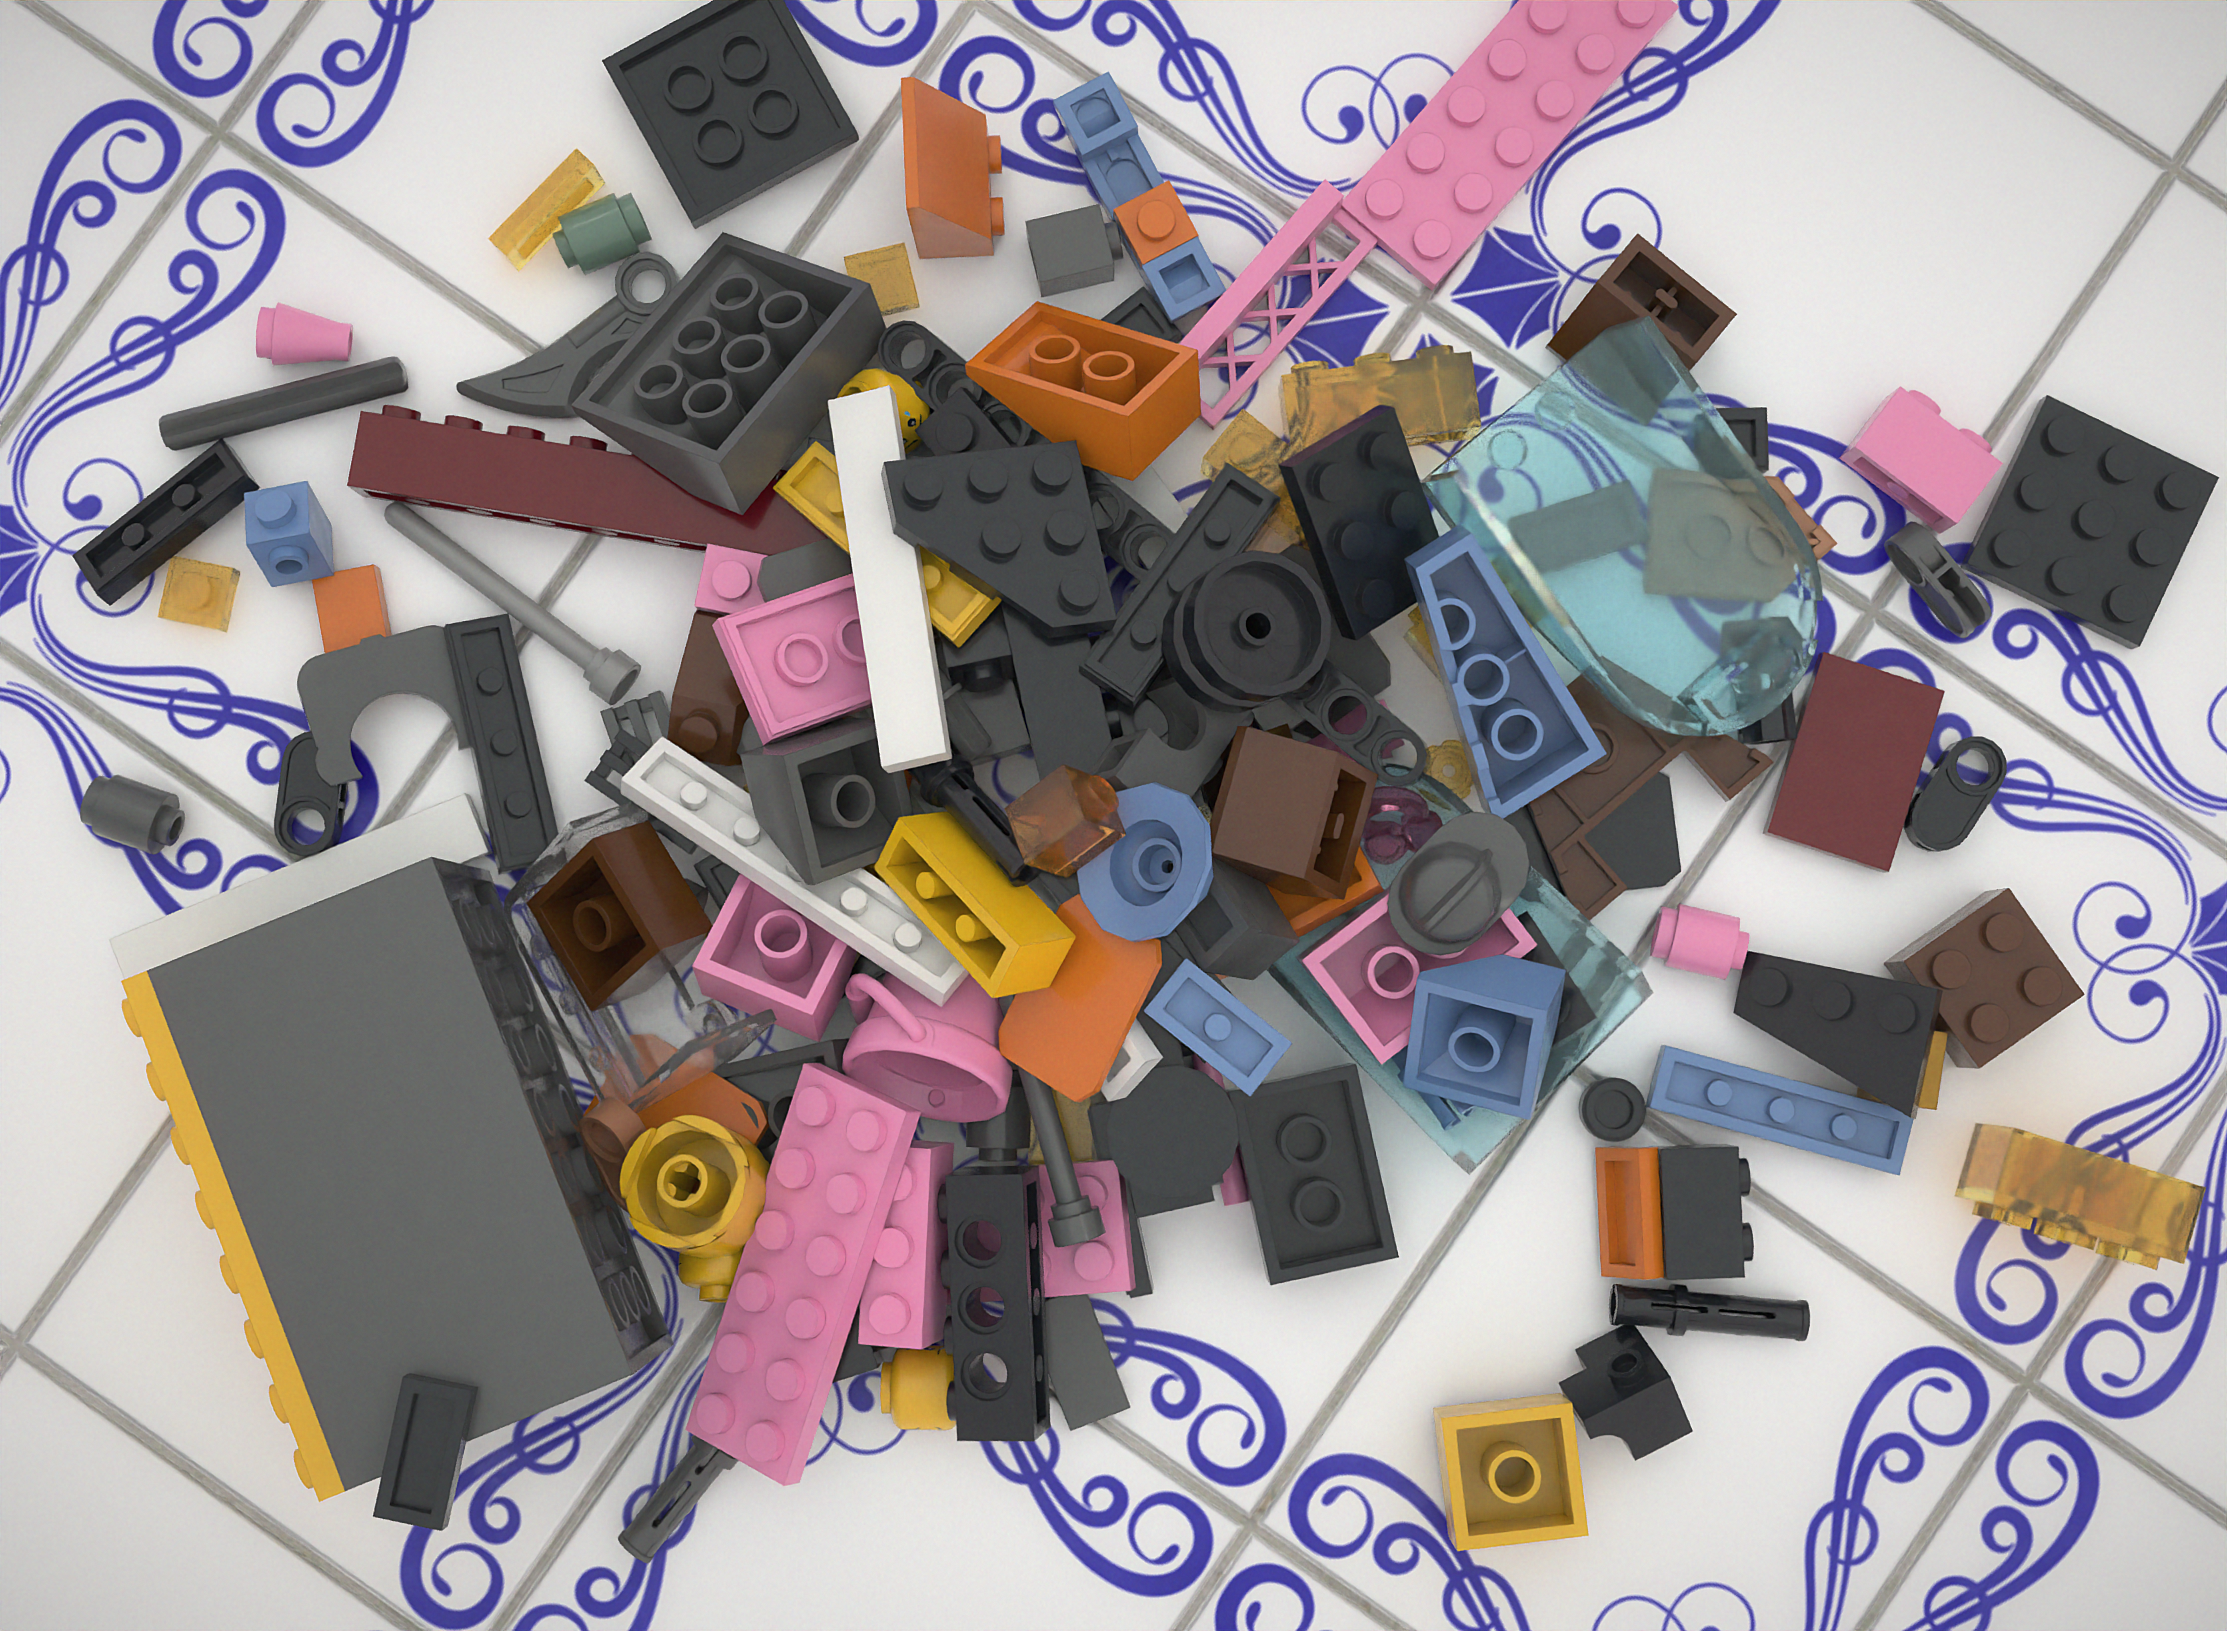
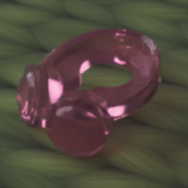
(1389, 841)

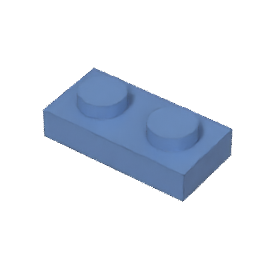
(1217, 1027)

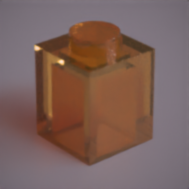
(1065, 820)

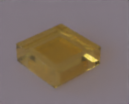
(889, 276)

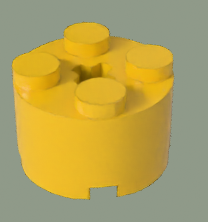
(660, 1181)

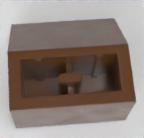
(1642, 285)
(1291, 813)

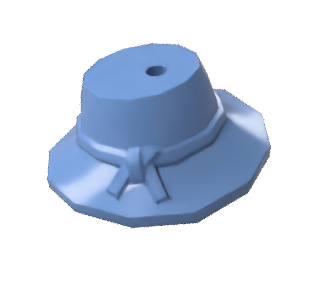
(1130, 882)

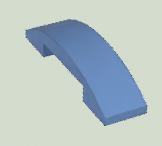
(1121, 170)

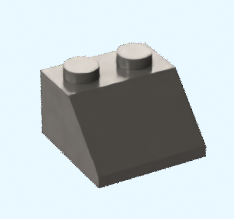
(826, 797)

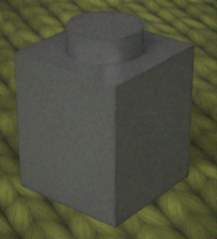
(1073, 249)

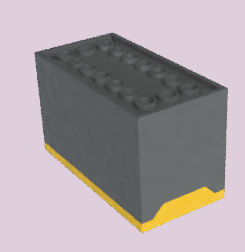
(394, 1164)

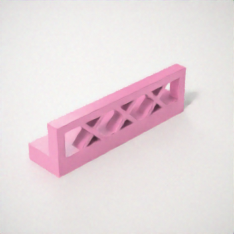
(1259, 280)

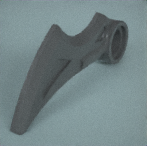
(560, 372)

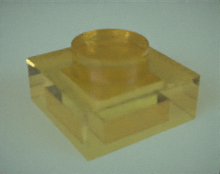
(199, 594)

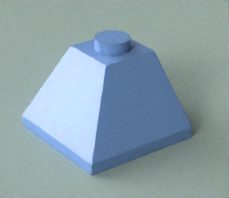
(1484, 1032)

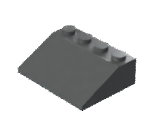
(735, 369)

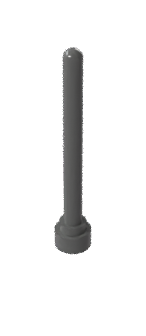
(1073, 1215)

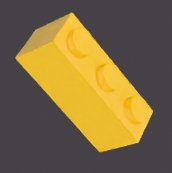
(966, 901)

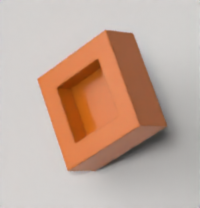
(1154, 223)

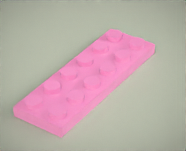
(1497, 125)
(802, 1272)

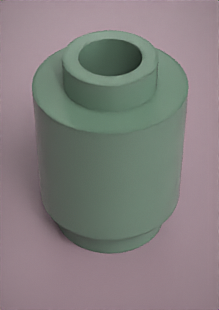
(601, 233)

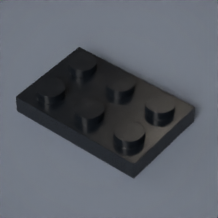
(1361, 517)

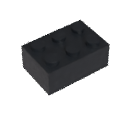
(1313, 1174)

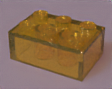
(2079, 1196)

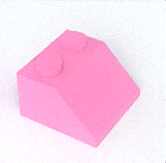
(775, 959)

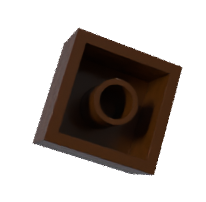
(619, 915)
(1993, 976)

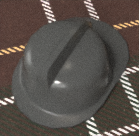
(1458, 883)

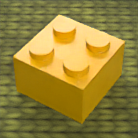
(1510, 1471)

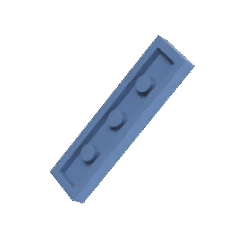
(1779, 1110)

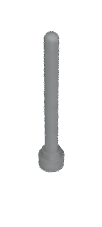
(607, 671)

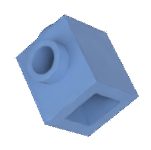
(288, 534)

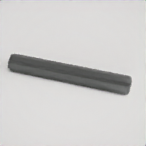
(283, 403)

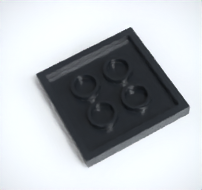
(730, 103)
(2089, 522)

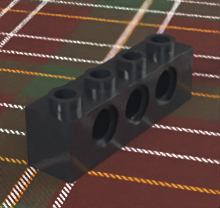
(1019, 1338)

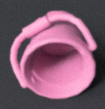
(927, 1053)

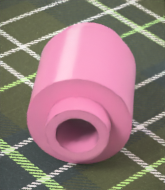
(1699, 941)

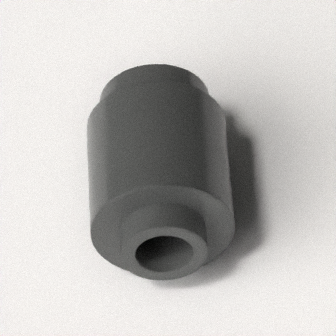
(132, 813)
(1005, 1133)

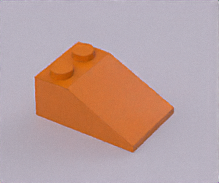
(949, 174)
(1092, 384)

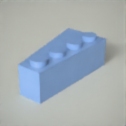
(1503, 691)

